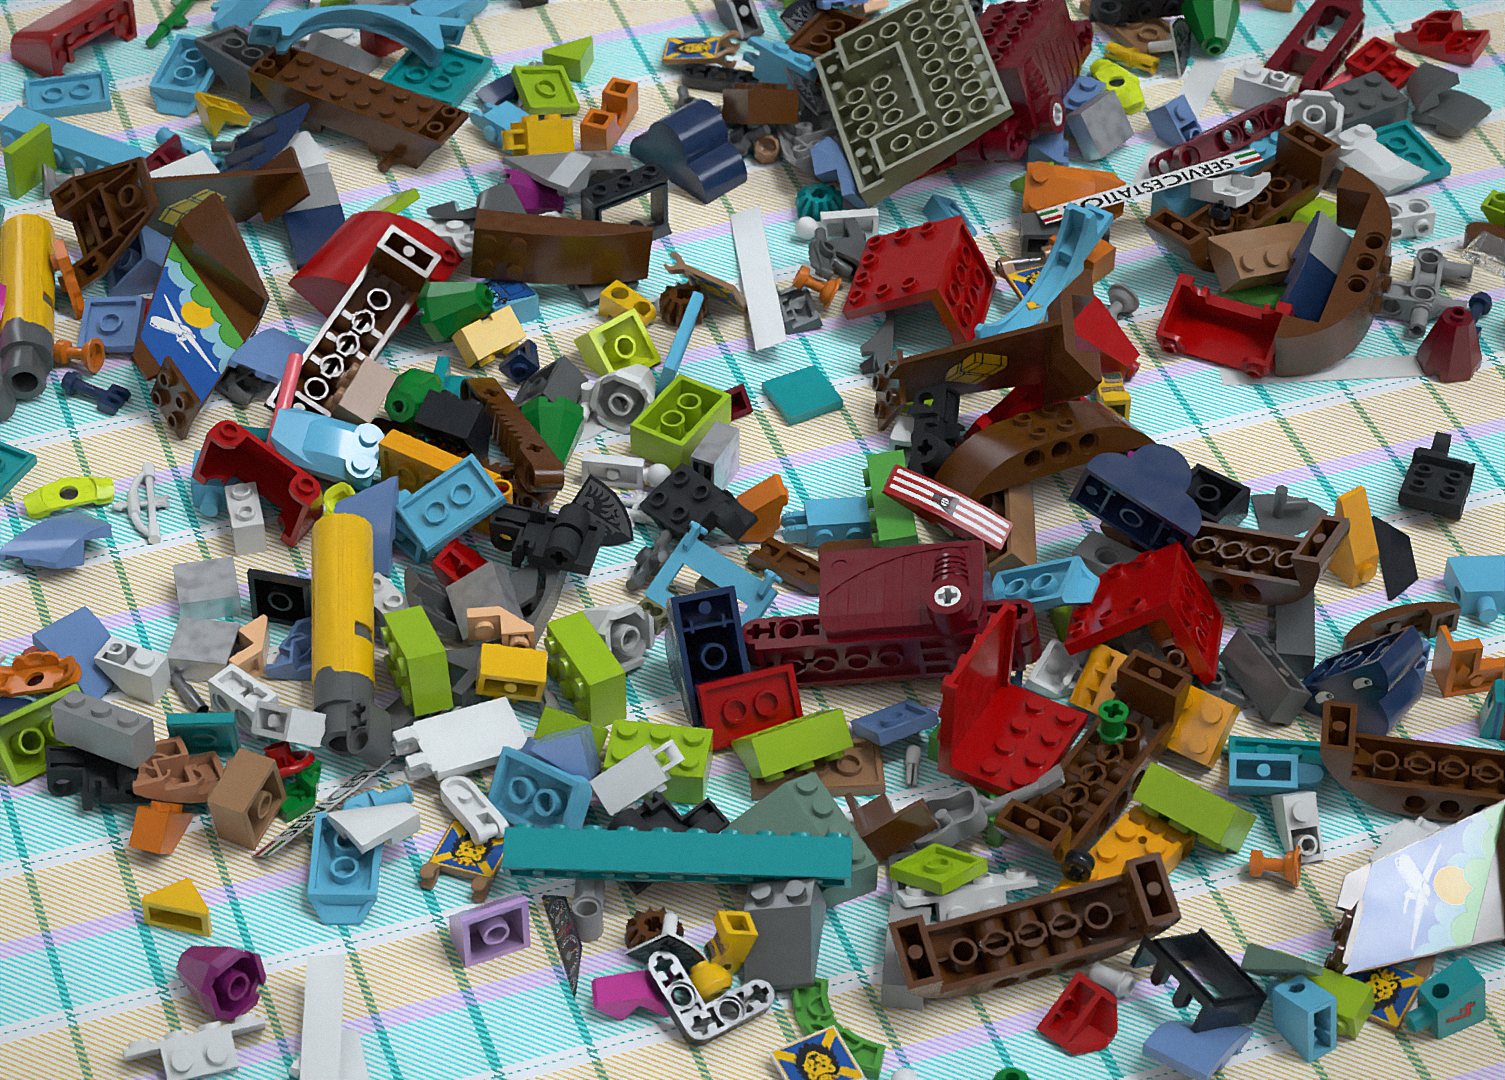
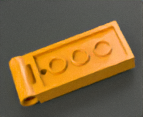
(420, 463)
(1201, 726)
(1133, 837)

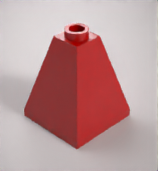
(1100, 333)

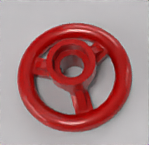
(287, 759)

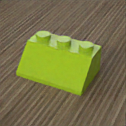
(25, 736)
(794, 744)

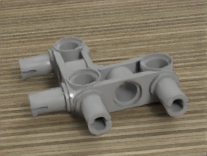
(1420, 298)

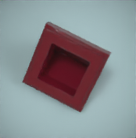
(739, 402)

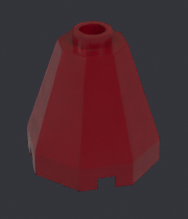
(1451, 347)

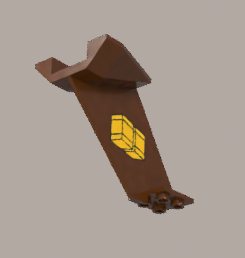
(120, 199)
(1005, 360)

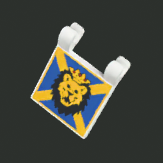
(817, 1058)

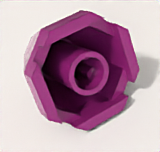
(533, 195)
(222, 979)

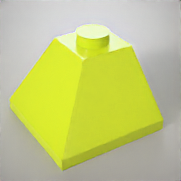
(617, 345)

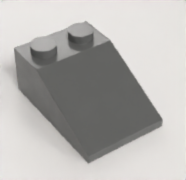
(232, 58)
(789, 932)

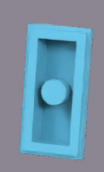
(942, 208)

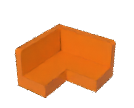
(1460, 666)

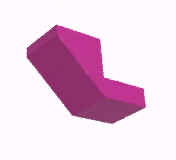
(623, 993)

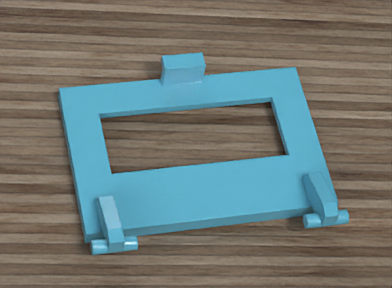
(717, 569)

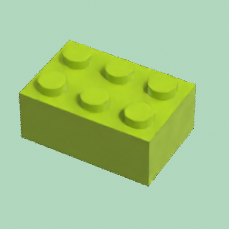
(678, 421)
(416, 661)
(585, 670)
(689, 777)
(1193, 809)

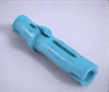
(188, 147)

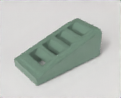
(1268, 962)

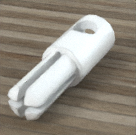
(912, 765)

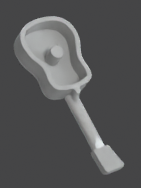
(967, 813)

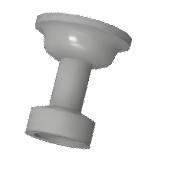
(51, 180)
(1122, 300)

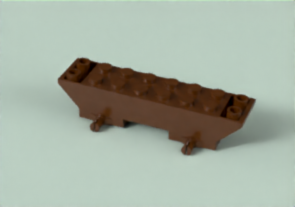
(390, 118)

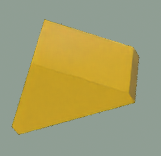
(178, 908)

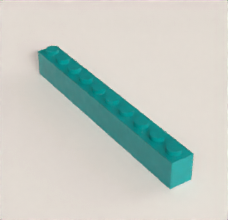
(675, 856)

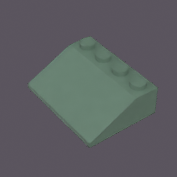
(809, 807)

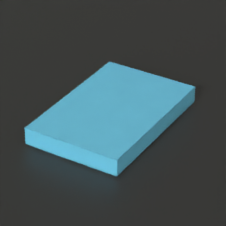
(69, 94)
(450, 504)

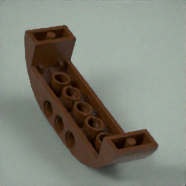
(1297, 177)
(1357, 292)
(363, 318)
(1037, 446)
(1257, 563)
(1409, 774)
(1103, 775)
(1036, 934)

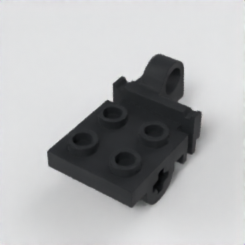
(1119, 10)
(934, 429)
(1437, 480)
(691, 497)
(548, 539)
(93, 774)
(662, 814)

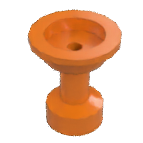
(827, 290)
(91, 354)
(1289, 865)

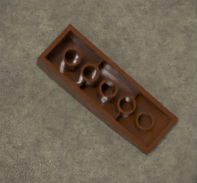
(558, 249)

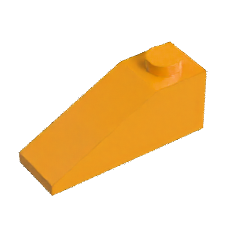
(1359, 554)

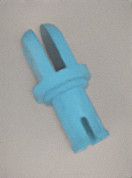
(373, 798)

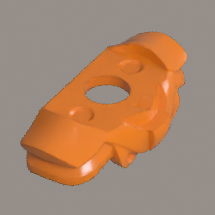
(56, 671)

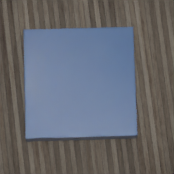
(114, 321)
(894, 722)

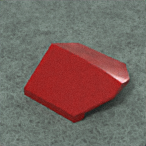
(455, 562)
(1082, 1017)

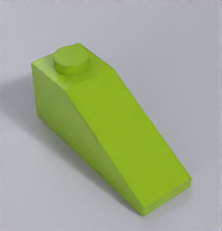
(1353, 997)

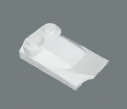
(1375, 161)

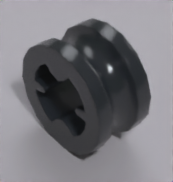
(1078, 865)

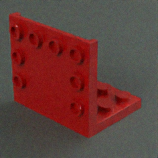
(925, 264)
(1146, 590)
(995, 730)

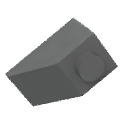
(740, 16)

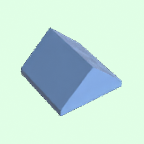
(571, 751)

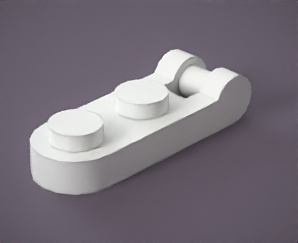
(472, 809)

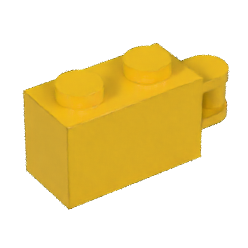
(539, 137)

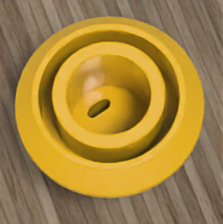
(710, 980)

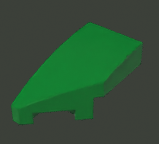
(301, 793)

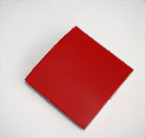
(1380, 57)

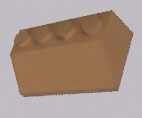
(1255, 255)
(1016, 506)

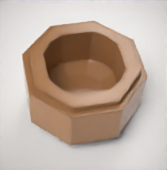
(767, 149)

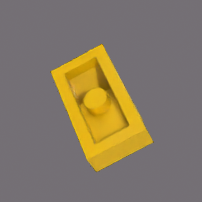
(217, 111)

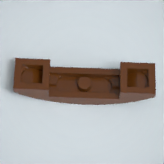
(1422, 615)

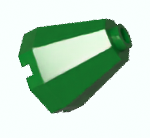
(1212, 23)
(452, 307)
(408, 395)
(557, 423)

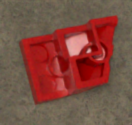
(1444, 38)

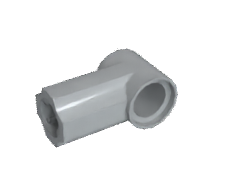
(588, 908)

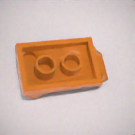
(1054, 185)

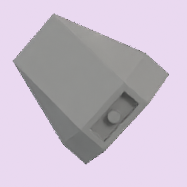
(799, 137)
(571, 170)

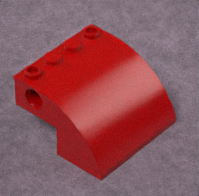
(345, 254)

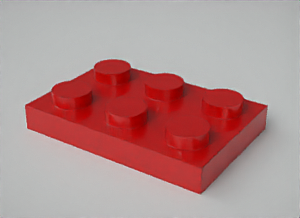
(749, 703)

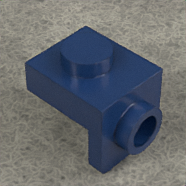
(521, 362)

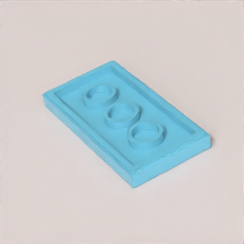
(680, 342)

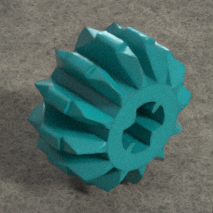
(818, 199)

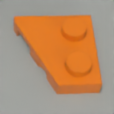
(68, 281)

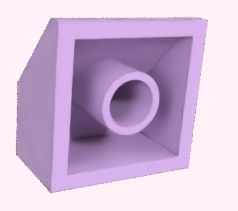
(491, 930)

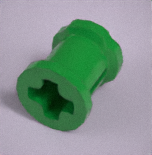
(1112, 716)

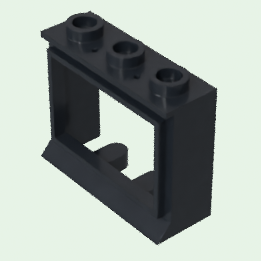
(626, 187)
(1241, 997)

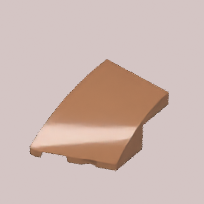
(175, 775)

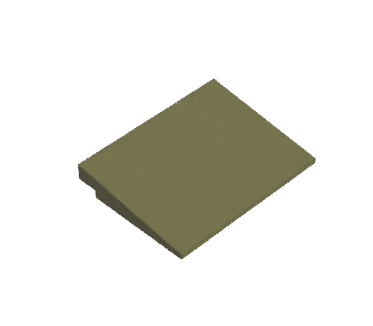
(911, 92)

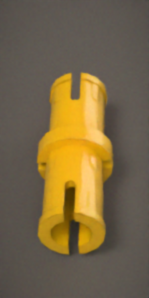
(1131, 57)

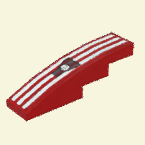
(946, 506)

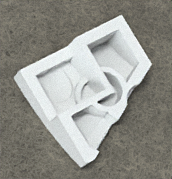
(1230, 187)
(376, 824)

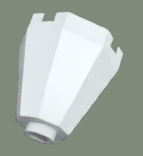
(1316, 111)
(623, 396)
(624, 630)

